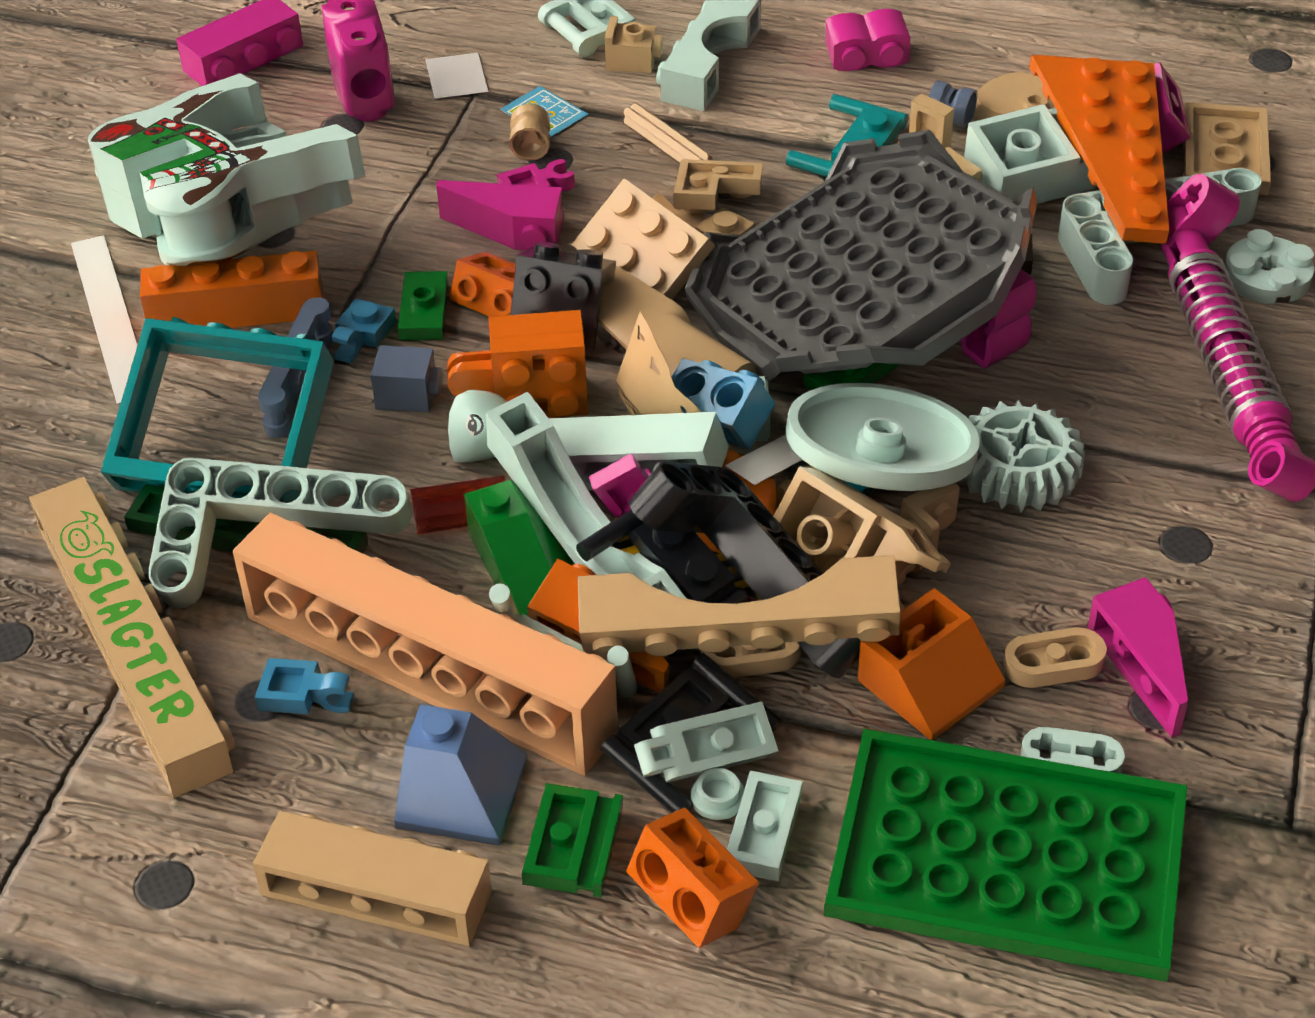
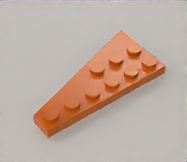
(1115, 128)

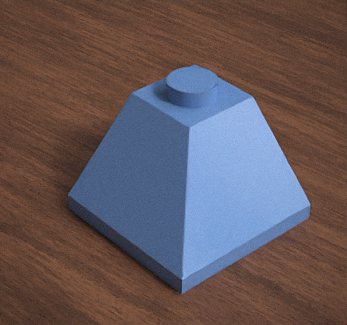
(457, 777)

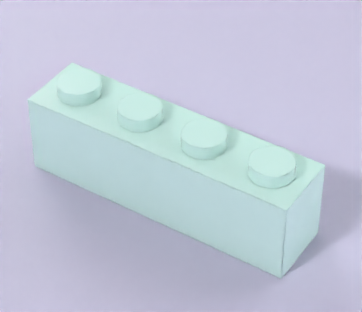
(651, 438)

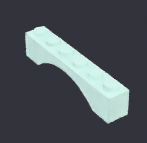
(542, 470)

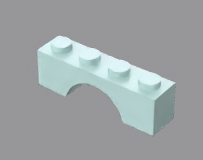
(692, 69)

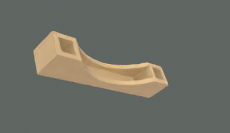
(846, 601)

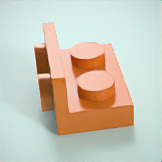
(484, 284)

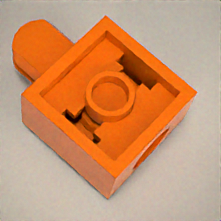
(529, 355)

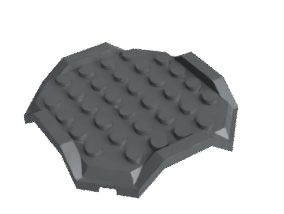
(867, 266)

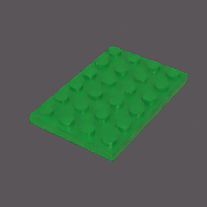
(1010, 854)

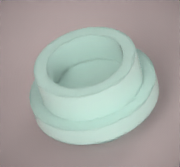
(717, 794)

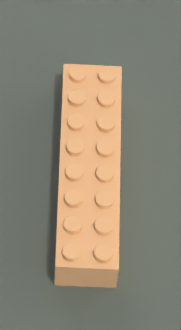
(429, 641)

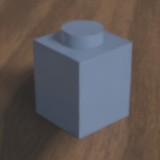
(405, 378)

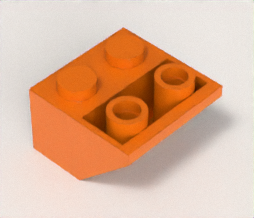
(933, 667)

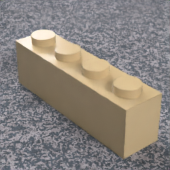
(374, 877)

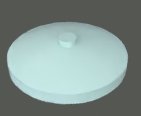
(882, 436)

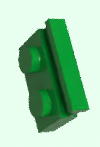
(572, 840)

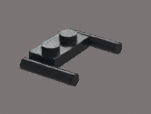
(681, 554)
(694, 693)

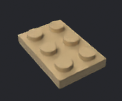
(1227, 139)
(645, 239)

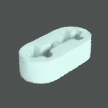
(1074, 748)

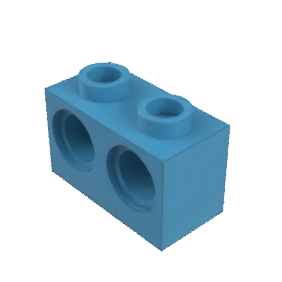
(736, 397)

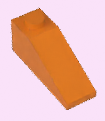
(557, 608)

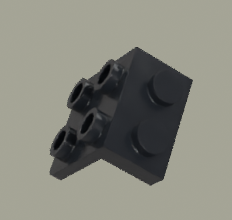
(562, 282)

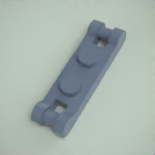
(285, 384)

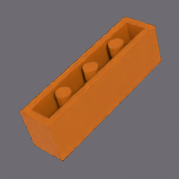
(234, 290)

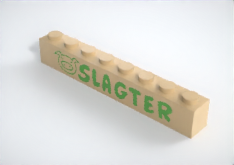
(132, 637)

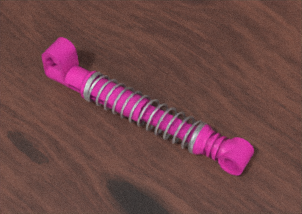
(1197, 274)

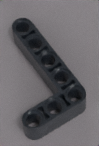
(744, 531)

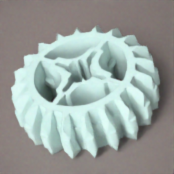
(1025, 456)

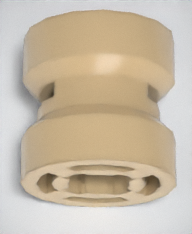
(530, 132)

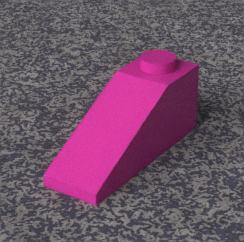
(503, 212)
(1144, 647)

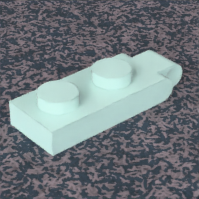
(707, 743)

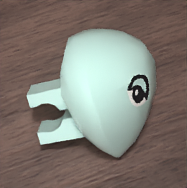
(468, 425)

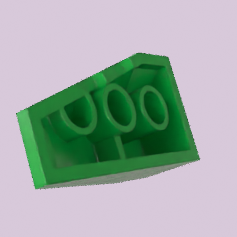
(512, 540)

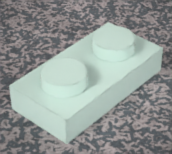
(765, 823)

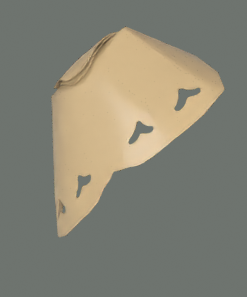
(640, 385)

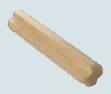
(662, 135)

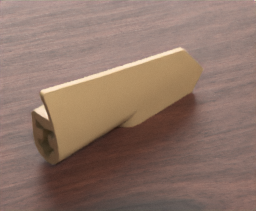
(669, 323)

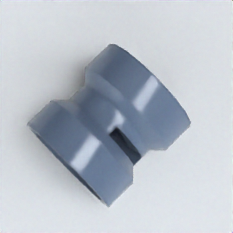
(962, 101)

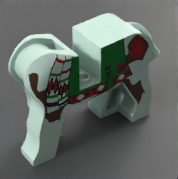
(217, 188)

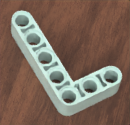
(1100, 253)
(268, 486)

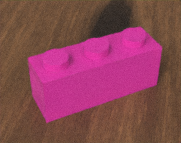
(240, 41)

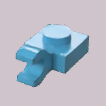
(359, 326)
(295, 684)

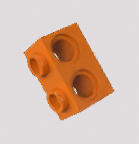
(692, 877)

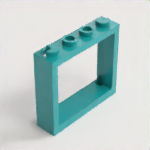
(217, 341)

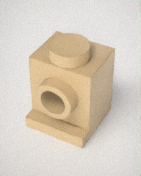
(631, 46)

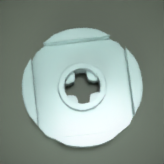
(1288, 263)

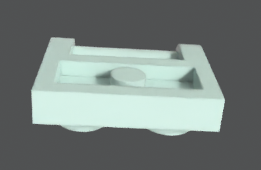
(591, 14)

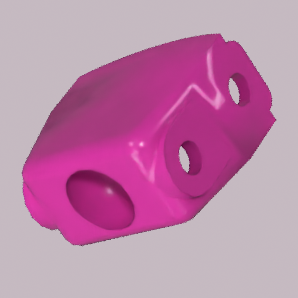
(358, 66)

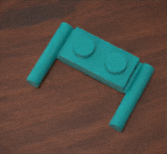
(871, 123)

